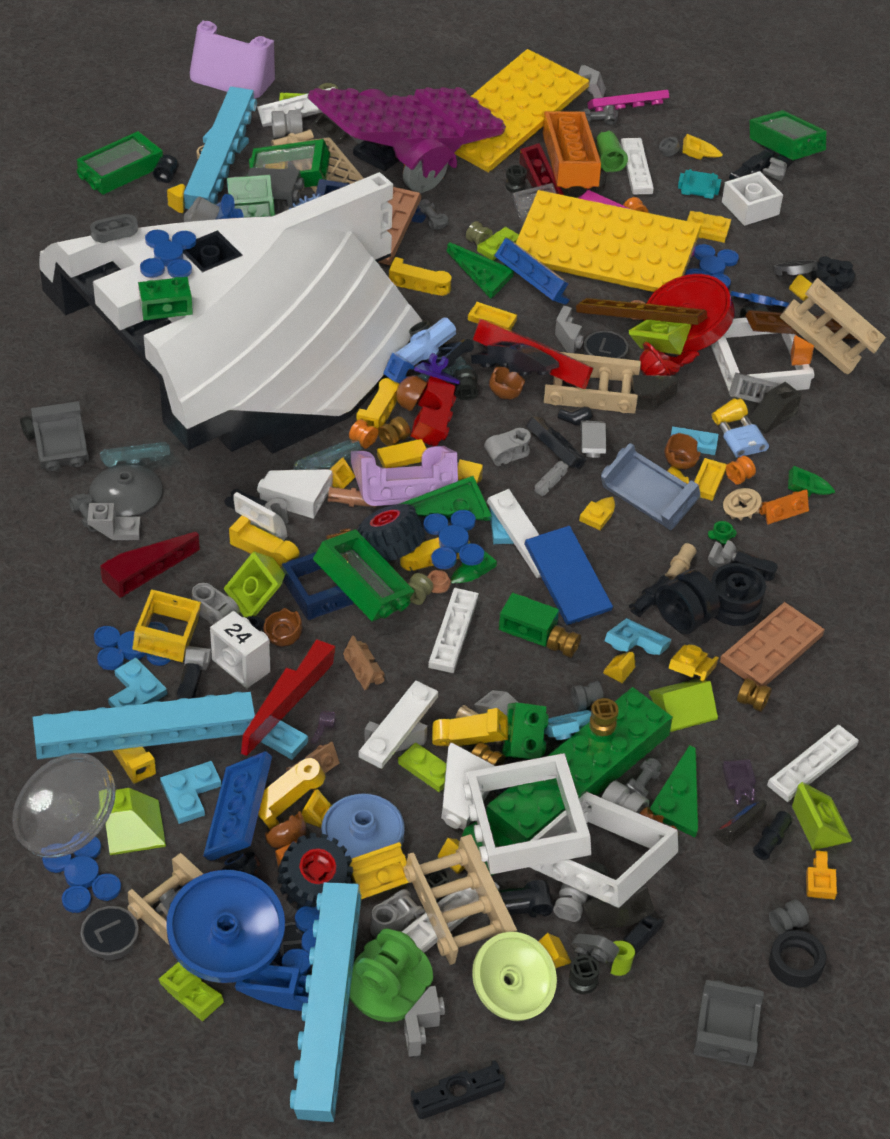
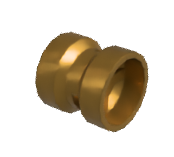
(395, 431)
(564, 641)
(754, 694)
(603, 717)
(483, 751)

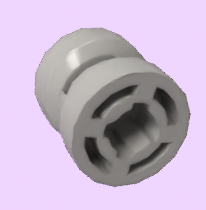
(570, 903)

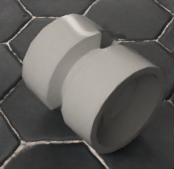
(286, 123)
(620, 795)

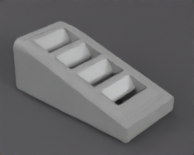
(738, 382)

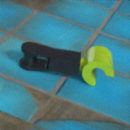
(633, 943)

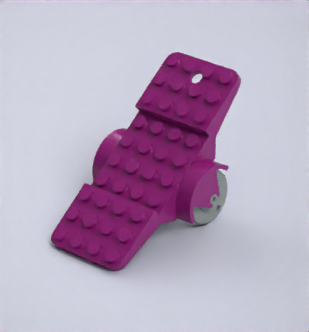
(419, 127)

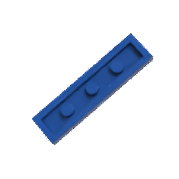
(532, 270)

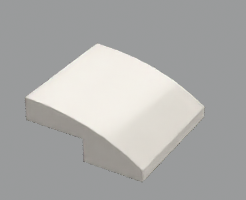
(260, 516)

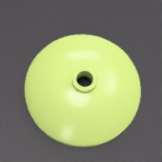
(527, 967)

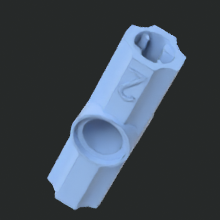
(427, 341)

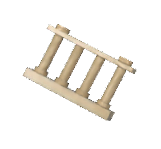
(823, 338)
(605, 369)
(478, 879)
(141, 908)

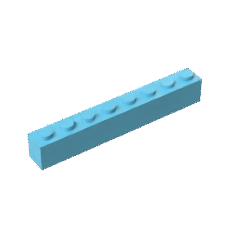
(221, 146)
(142, 724)
(327, 1003)

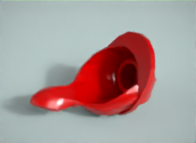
(659, 364)

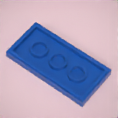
(568, 575)
(238, 806)

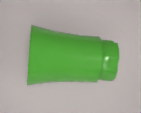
(611, 153)

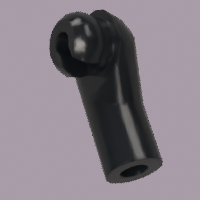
(575, 417)

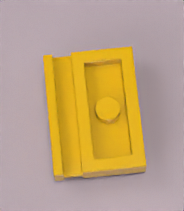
(712, 227)
(693, 661)
(379, 870)

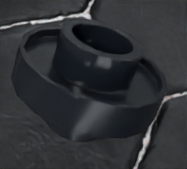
(243, 862)

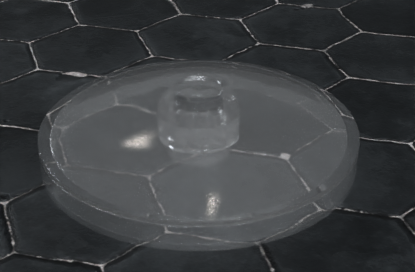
(63, 805)

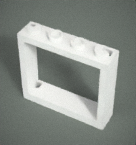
(798, 379)
(623, 823)
(536, 851)

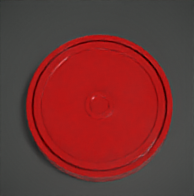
(699, 292)

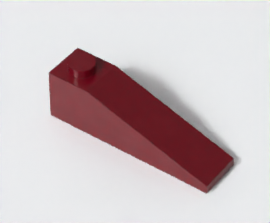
(538, 168)
(142, 564)

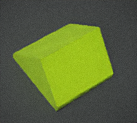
(662, 335)
(687, 702)
(819, 818)

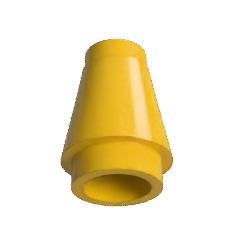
(730, 412)

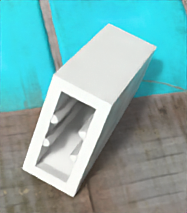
(301, 489)
(455, 807)

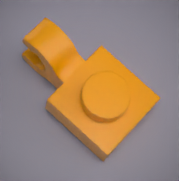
(820, 879)

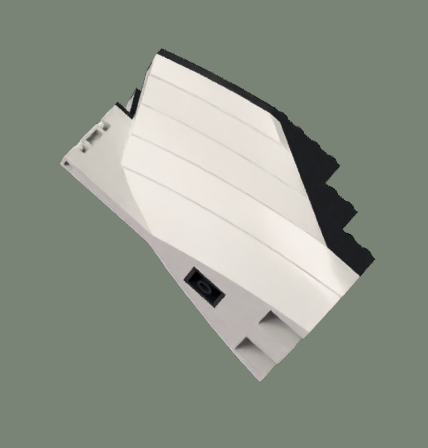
(282, 322)

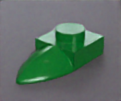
(804, 480)
(467, 573)

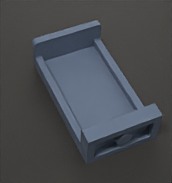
(649, 487)

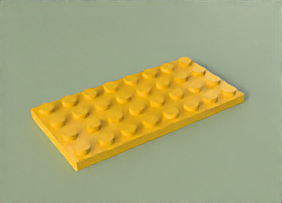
(520, 98)
(607, 241)

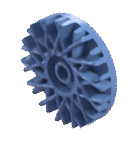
(363, 824)

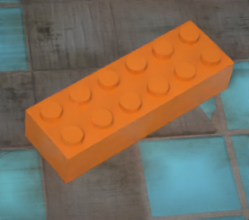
(571, 149)

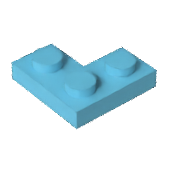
(629, 633)
(140, 684)
(564, 725)
(184, 786)

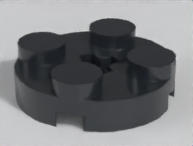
(843, 273)

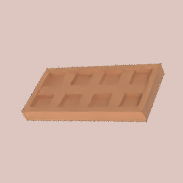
(403, 208)
(772, 645)

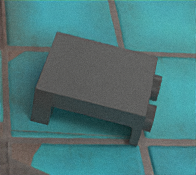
(284, 183)
(59, 436)
(728, 1023)

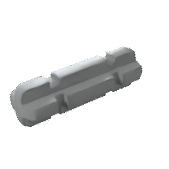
(551, 478)

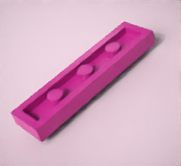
(636, 100)

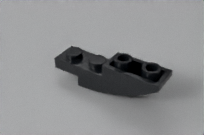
(517, 357)

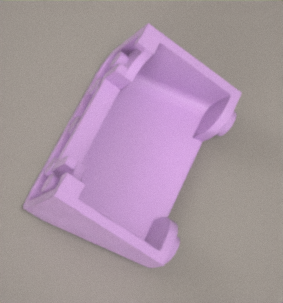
(230, 62)
(396, 485)

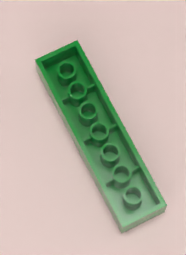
(593, 764)

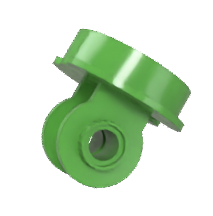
(389, 976)

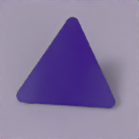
(434, 369)

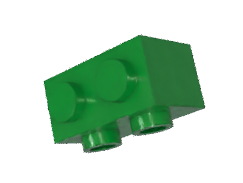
(165, 298)
(528, 619)
(525, 731)

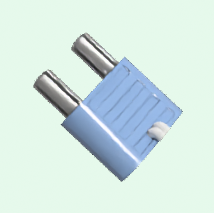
(745, 439)

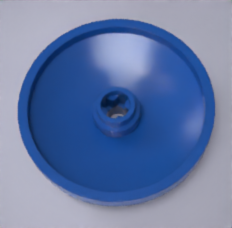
(230, 903)

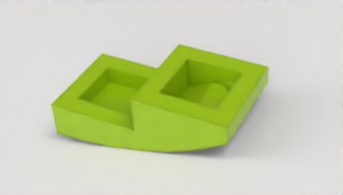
(191, 991)

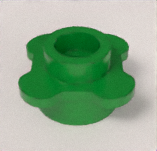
(722, 532)

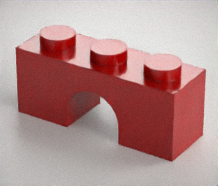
(435, 413)

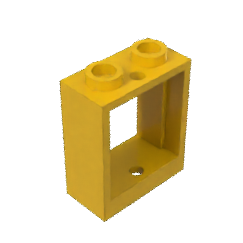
(160, 642)

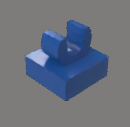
(397, 368)

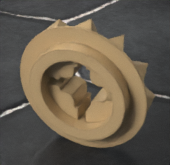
(747, 497)

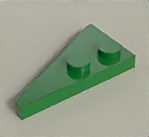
(484, 272)
(452, 498)
(679, 796)

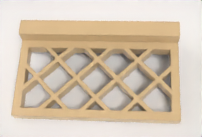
(343, 162)

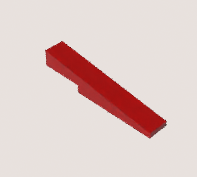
(570, 368)
(287, 692)

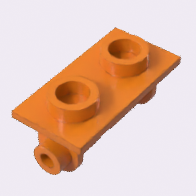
(785, 506)

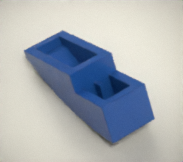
(277, 986)

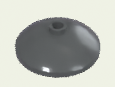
(129, 487)

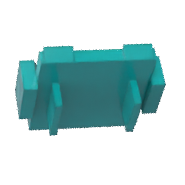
(699, 184)

